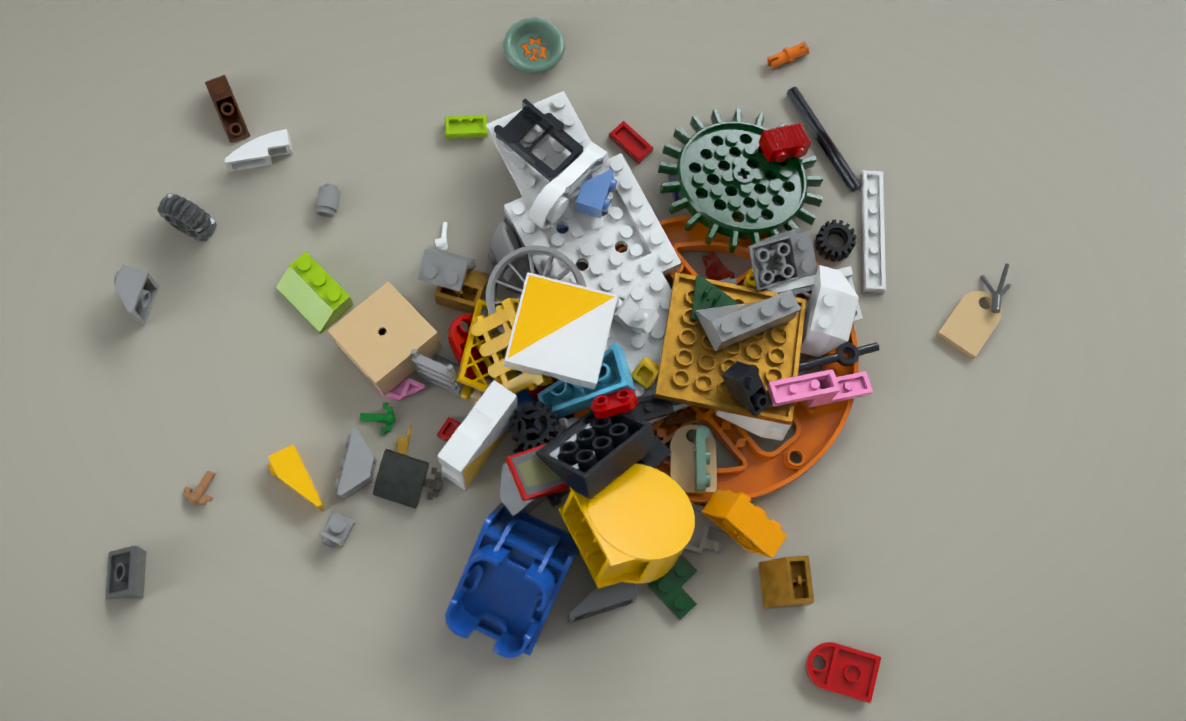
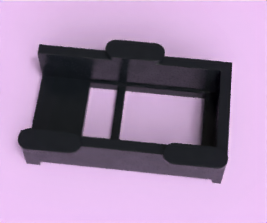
(523, 124)

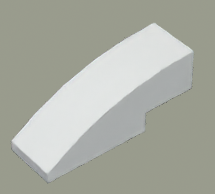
(259, 151)

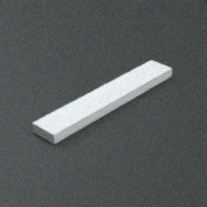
(873, 232)

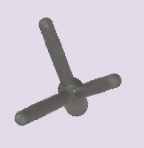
(997, 295)

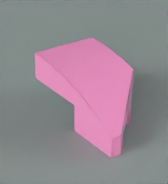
(404, 389)

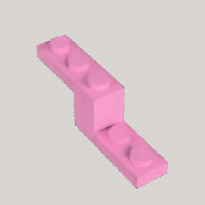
(819, 388)

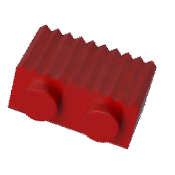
(784, 142)

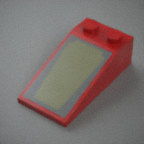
(533, 476)

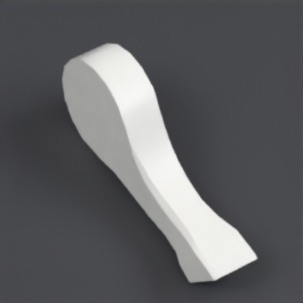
(555, 195)

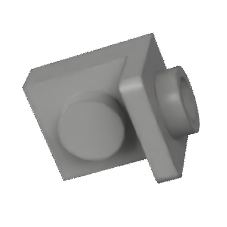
(336, 530)

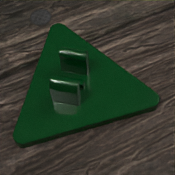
(708, 296)

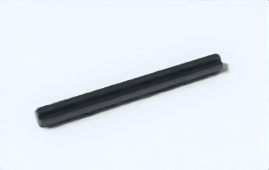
(823, 139)

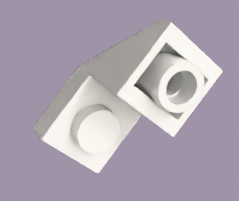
(633, 316)

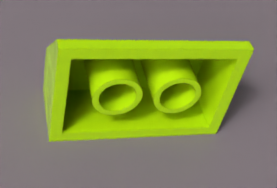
(314, 292)

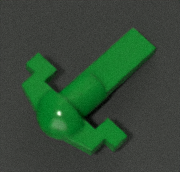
(388, 418)

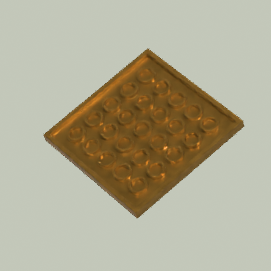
(693, 370)

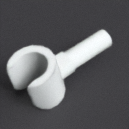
(441, 243)

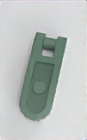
(701, 458)

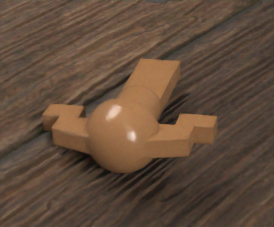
(196, 497)

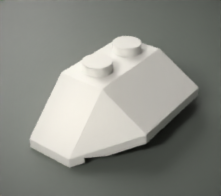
(828, 313)

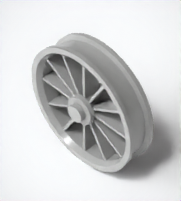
(518, 254)

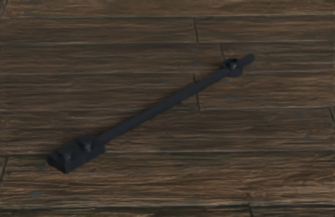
(653, 408)

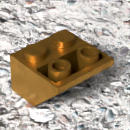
(465, 300)
(786, 582)

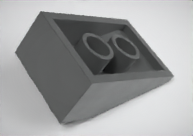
(604, 600)

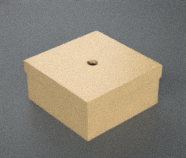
(382, 336)

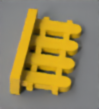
(493, 346)

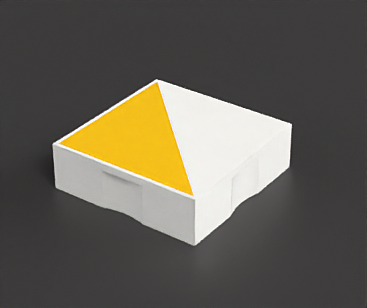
(560, 330)
(478, 436)

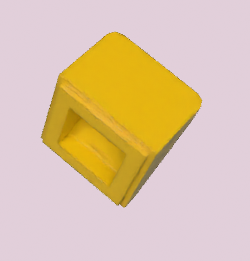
(646, 372)

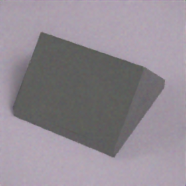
(126, 573)

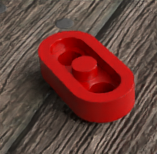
(614, 403)

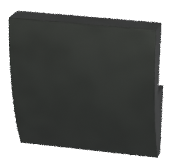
(400, 478)

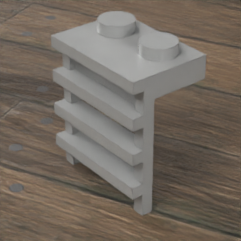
(444, 268)
(438, 370)

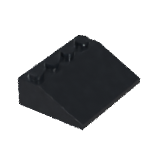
(597, 450)

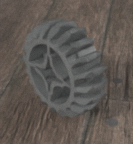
(187, 217)

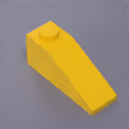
(291, 471)

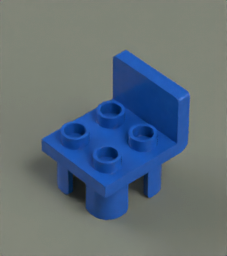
(511, 581)

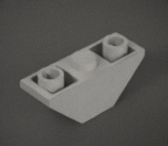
(357, 466)

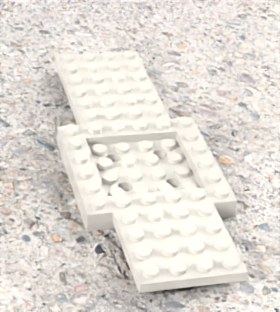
(593, 240)

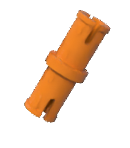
(788, 55)

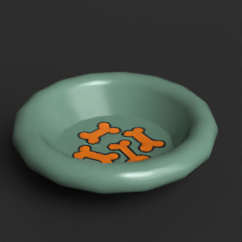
(534, 45)

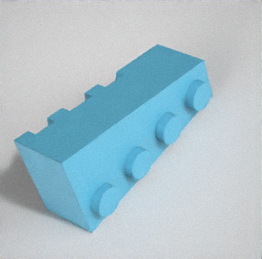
(571, 398)

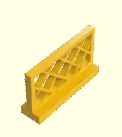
(482, 386)

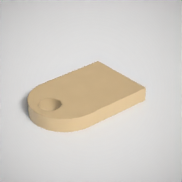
(970, 324)
(683, 461)

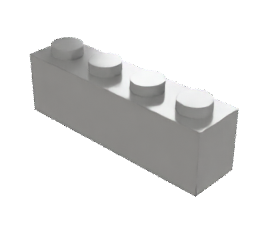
(738, 322)

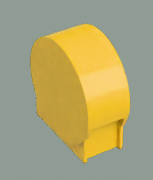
(631, 526)

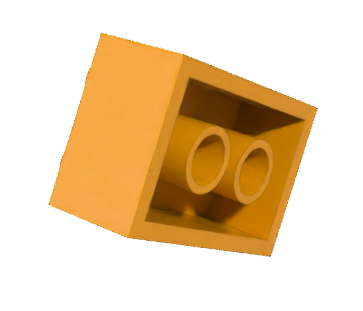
(745, 522)

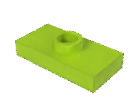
(466, 126)

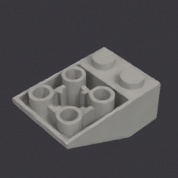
(783, 258)

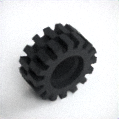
(834, 252)

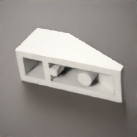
(760, 427)

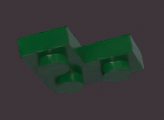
(670, 588)

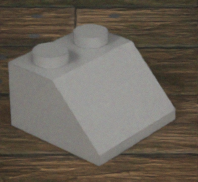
(136, 291)

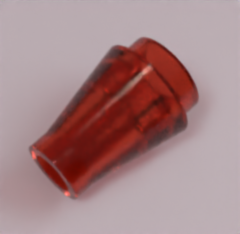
(718, 271)

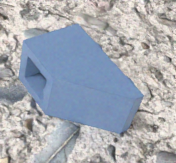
(594, 194)

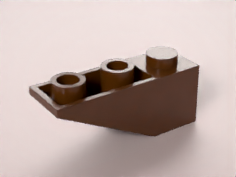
(227, 108)

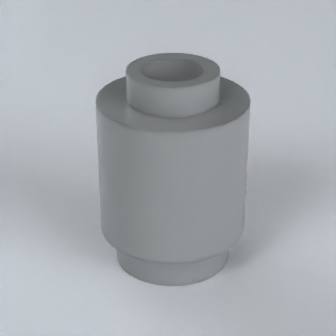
(327, 200)

